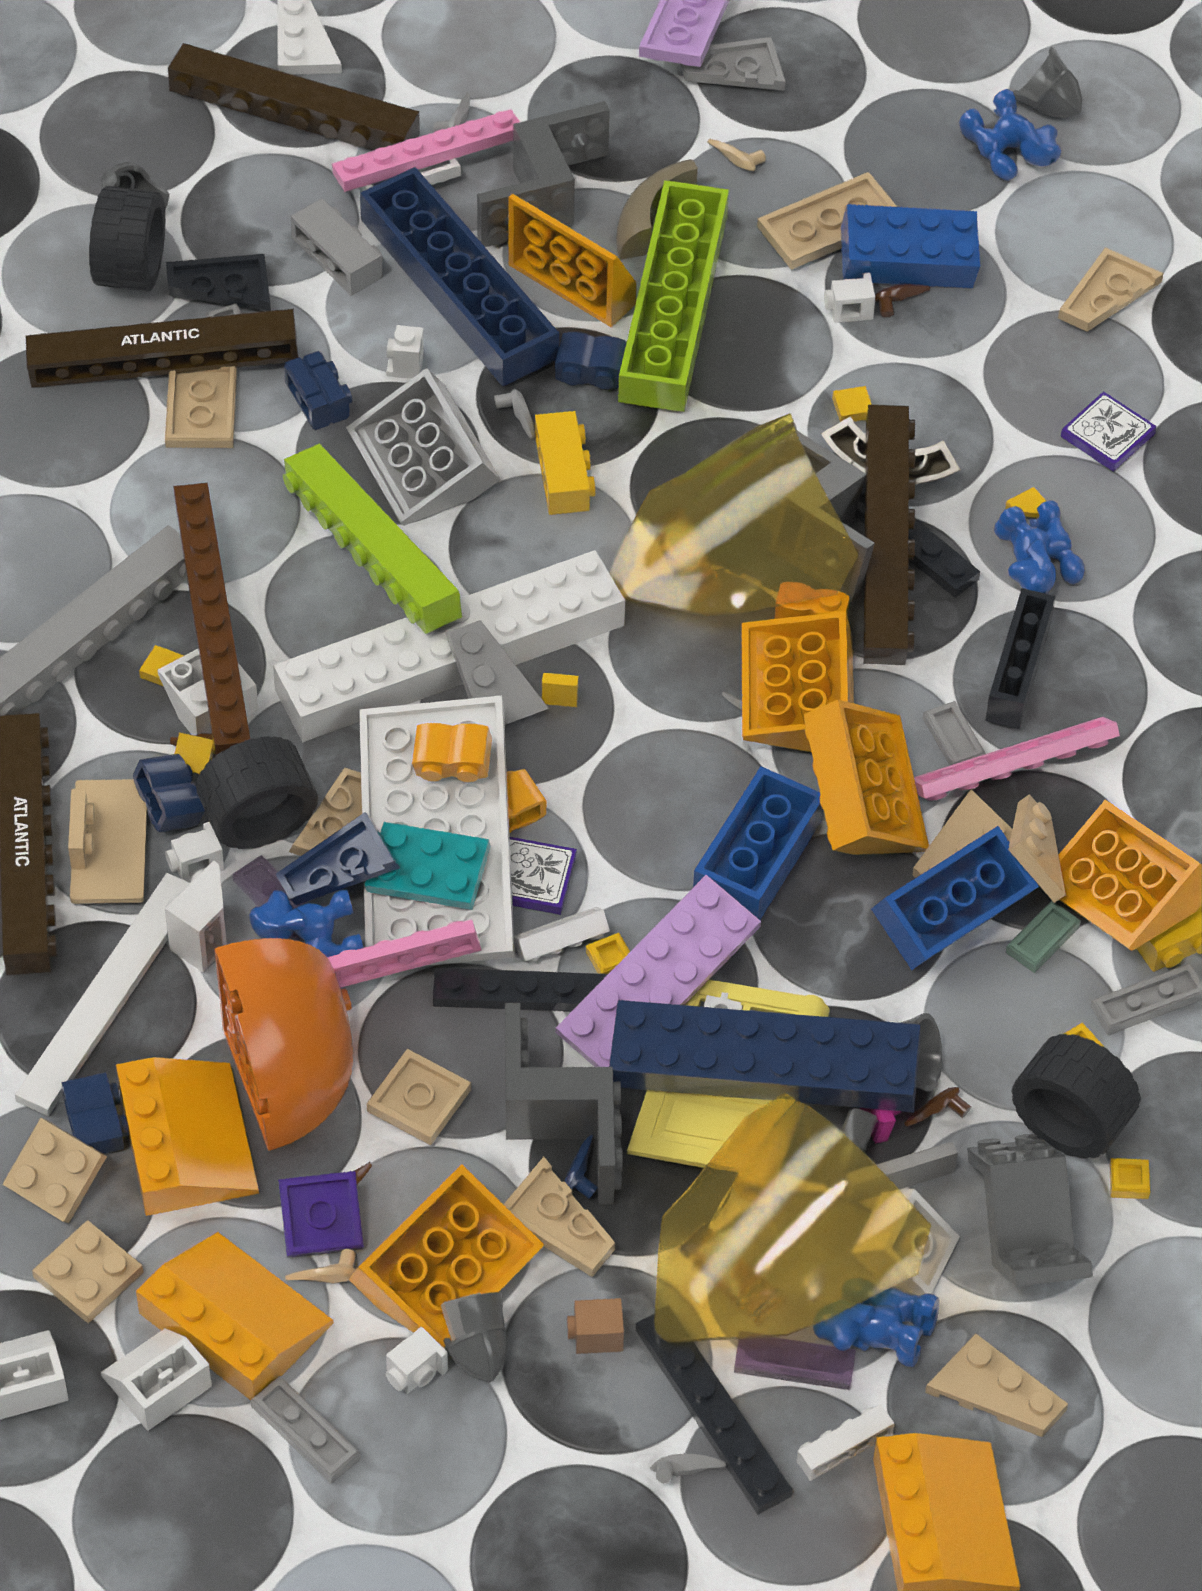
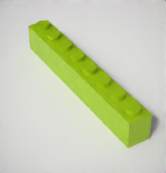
(372, 539)

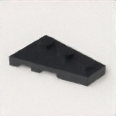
(222, 280)

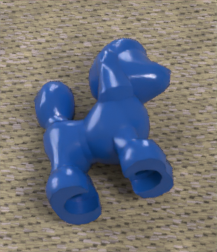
(1012, 131)
(1037, 545)
(308, 921)
(883, 1325)

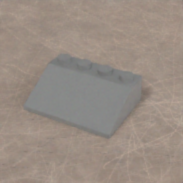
(422, 450)

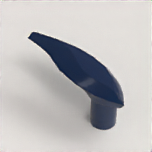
(579, 1166)

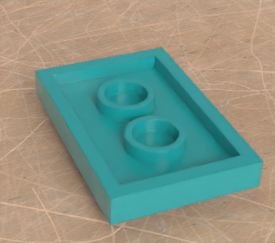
(433, 866)

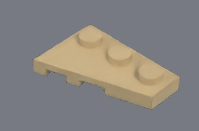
(1107, 288)
(336, 810)
(964, 826)
(1035, 846)
(559, 1220)
(993, 1383)

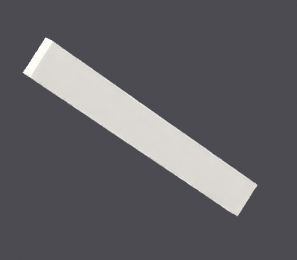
(100, 1002)

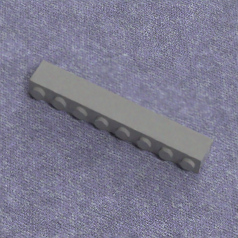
(91, 621)

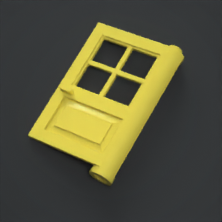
(695, 1126)

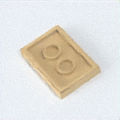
(201, 409)

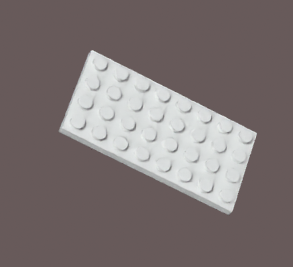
(449, 805)

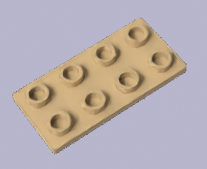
(107, 842)

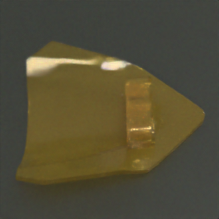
(737, 532)
(781, 1232)

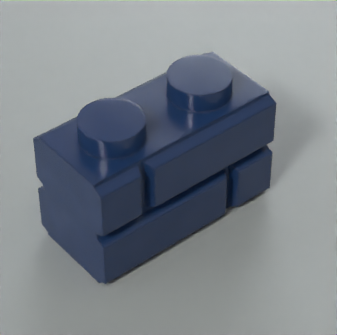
(317, 390)

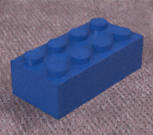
(910, 245)
(762, 839)
(954, 898)

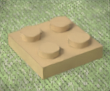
(419, 1097)
(54, 1170)
(87, 1271)

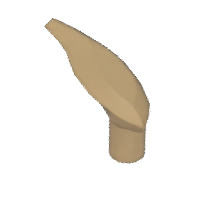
(738, 157)
(333, 1273)

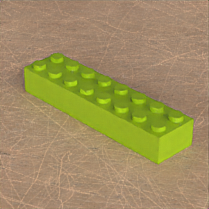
(673, 296)

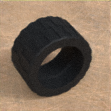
(127, 238)
(256, 792)
(1076, 1096)

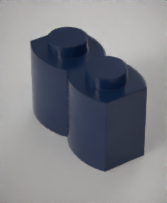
(589, 360)
(168, 792)
(93, 1113)

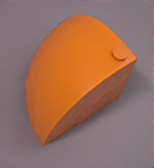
(285, 1033)

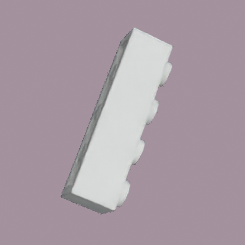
(560, 934)
(844, 1442)

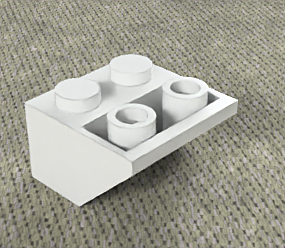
(187, 693)
(197, 919)
(30, 1375)
(159, 1377)

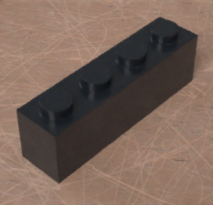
(1020, 658)

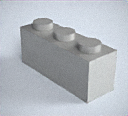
(337, 246)

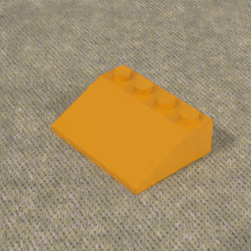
(568, 263)
(790, 671)
(865, 780)
(1128, 878)
(185, 1133)
(446, 1250)
(232, 1313)
(944, 1514)

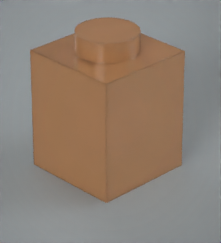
(597, 1326)

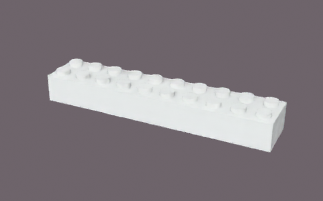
(406, 665)

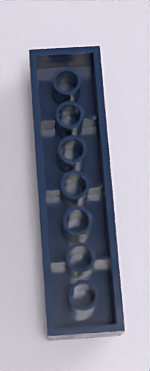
(459, 276)
(765, 1055)

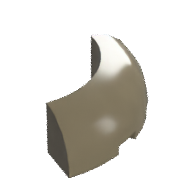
(641, 207)
(930, 462)

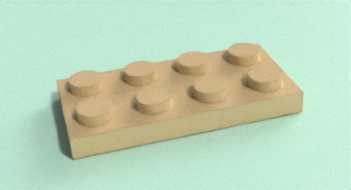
(814, 223)

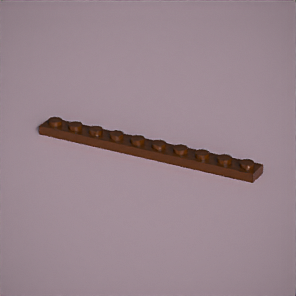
(211, 616)

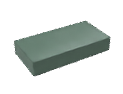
(1043, 936)

